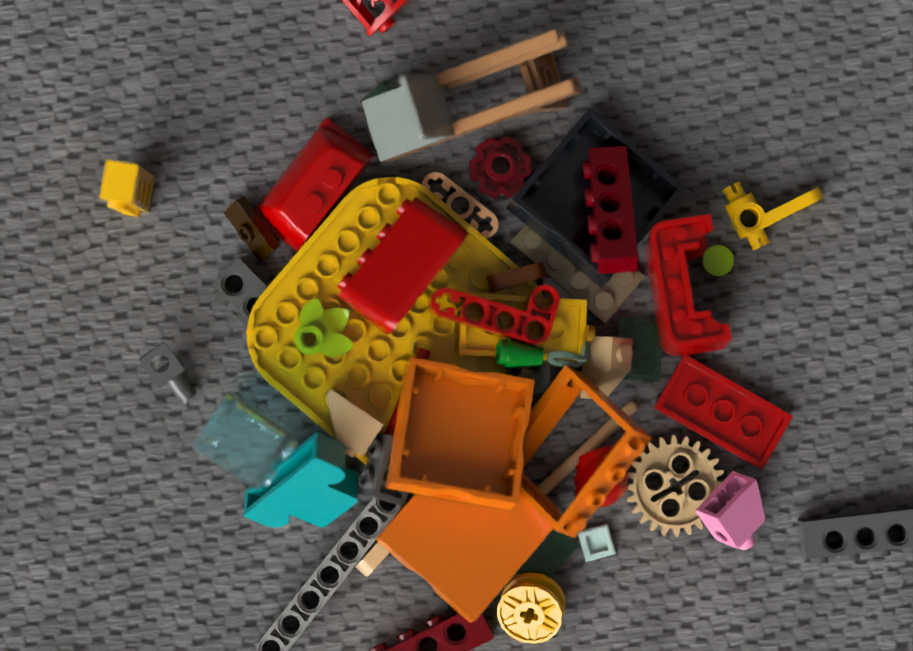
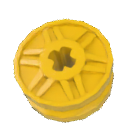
(531, 608)

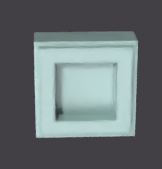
(596, 542)

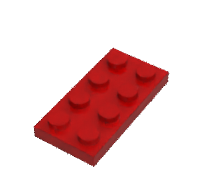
(723, 411)

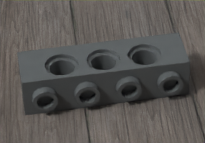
(814, 531)

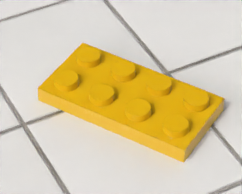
(564, 336)

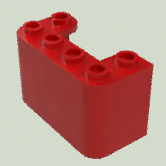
(666, 252)

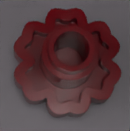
(500, 167)

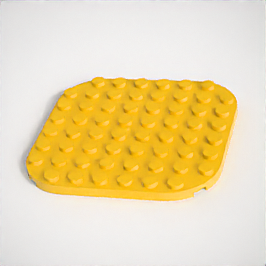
(375, 364)

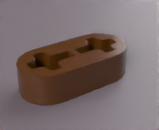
(516, 276)

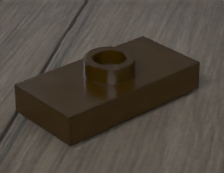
(252, 229)

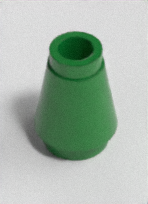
(517, 353)

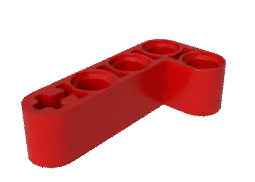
(491, 309)

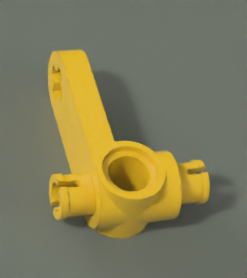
(740, 202)

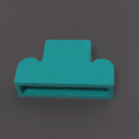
(307, 486)

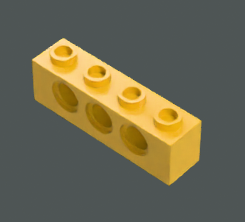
(127, 188)

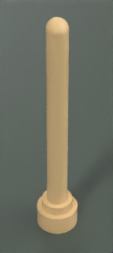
(591, 444)

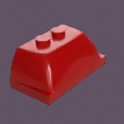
(313, 184)

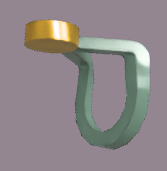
(585, 354)

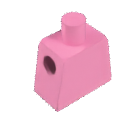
(733, 511)

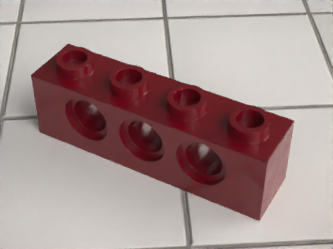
(612, 166)
(436, 628)

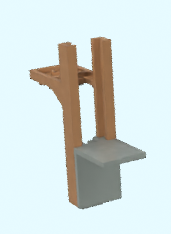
(420, 118)

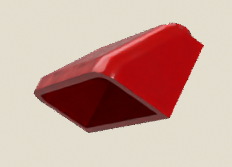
(401, 264)

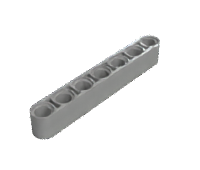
(323, 588)

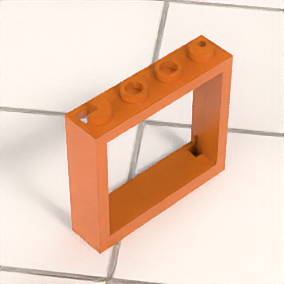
(542, 421)

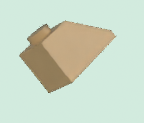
(608, 363)
(351, 424)

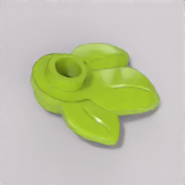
(326, 327)

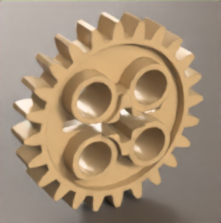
(660, 460)

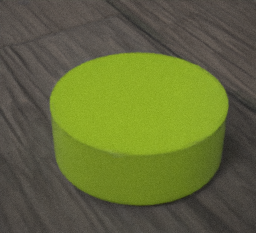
(717, 260)

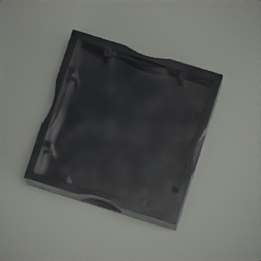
(555, 201)

